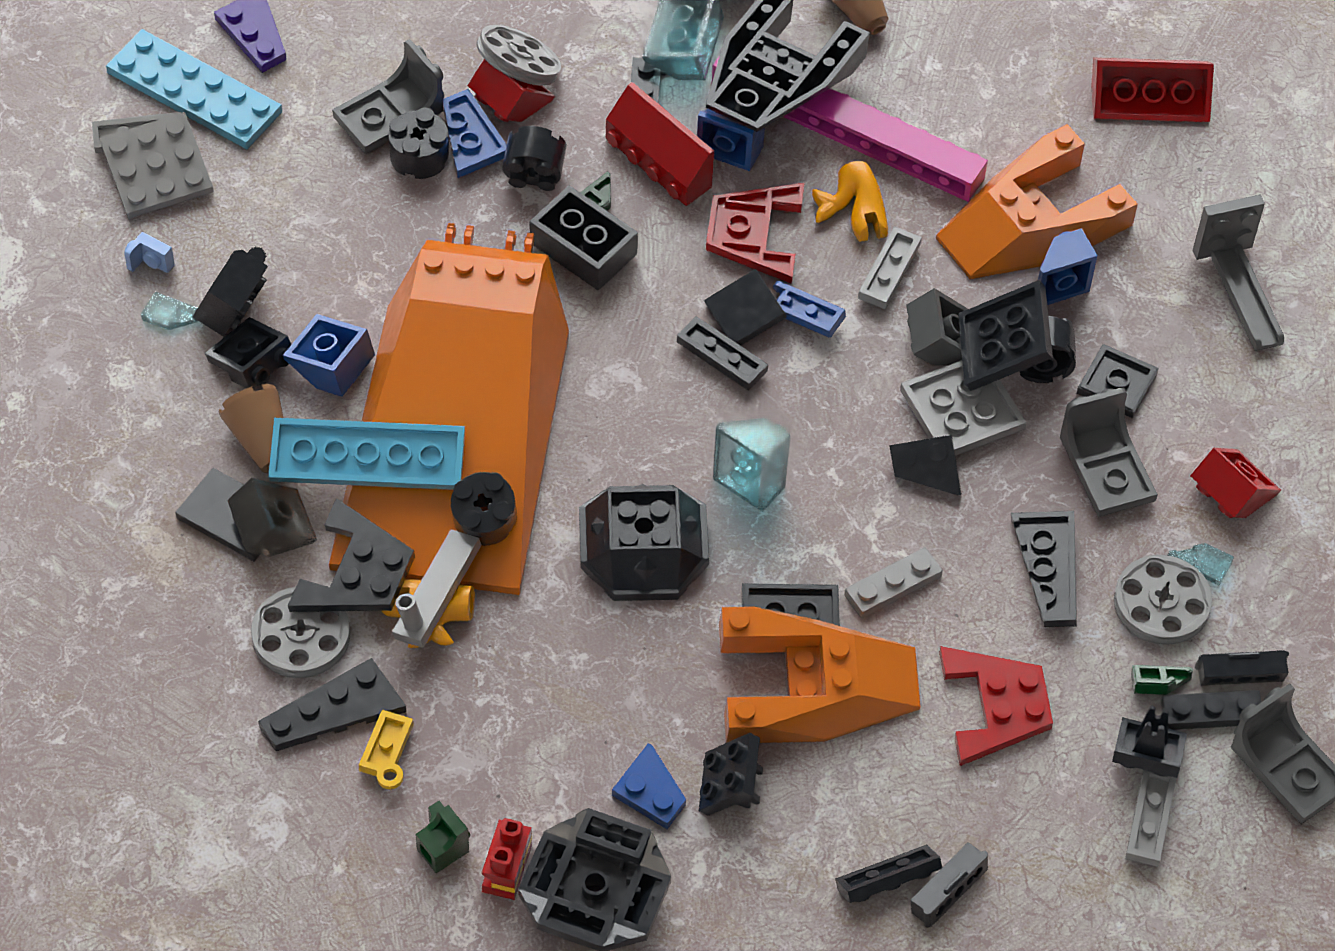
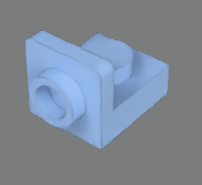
(151, 251)

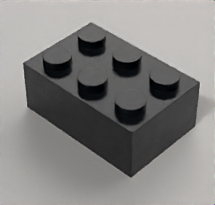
(584, 237)

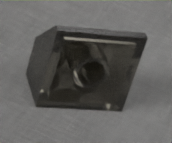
(270, 518)

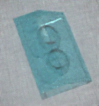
(684, 37)
(751, 459)

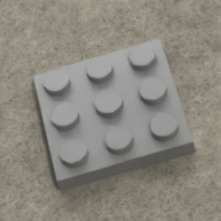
(156, 165)
(950, 408)

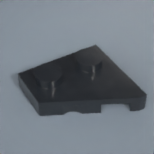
(928, 463)

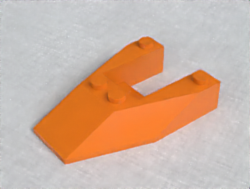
(1013, 221)
(834, 677)

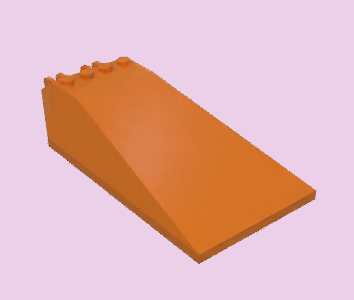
(475, 346)

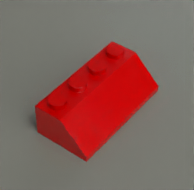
(1152, 89)
(660, 145)

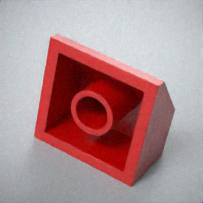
(507, 96)
(1233, 482)

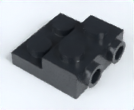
(250, 353)

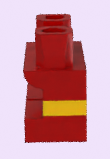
(506, 858)

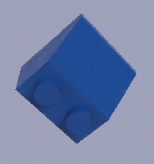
(729, 139)
(1068, 266)
(330, 354)

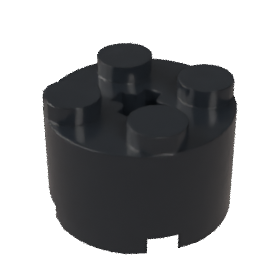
(418, 143)
(534, 158)
(1063, 354)
(488, 491)

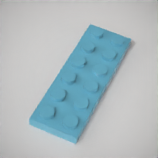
(194, 88)
(366, 453)

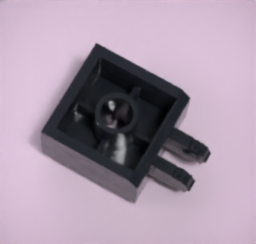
(233, 291)

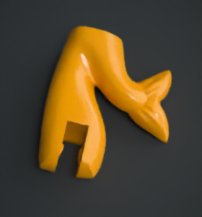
(859, 181)
(458, 609)

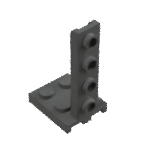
(1223, 236)

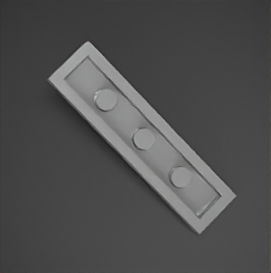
(425, 607)

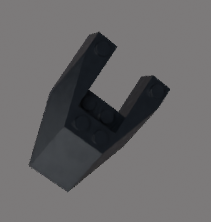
(768, 77)

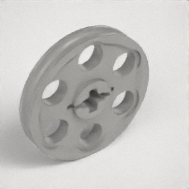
(518, 55)
(1172, 609)
(286, 634)

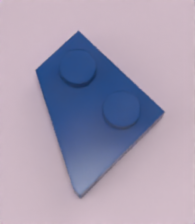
(650, 789)

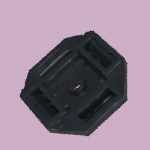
(639, 564)
(601, 853)

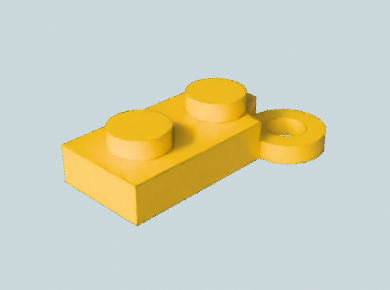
(386, 748)

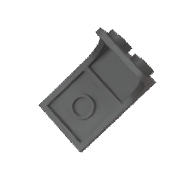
(411, 87)
(1103, 453)
(1284, 755)

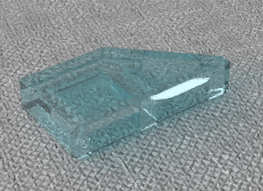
(168, 312)
(1208, 560)

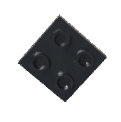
(1150, 744)
(730, 775)

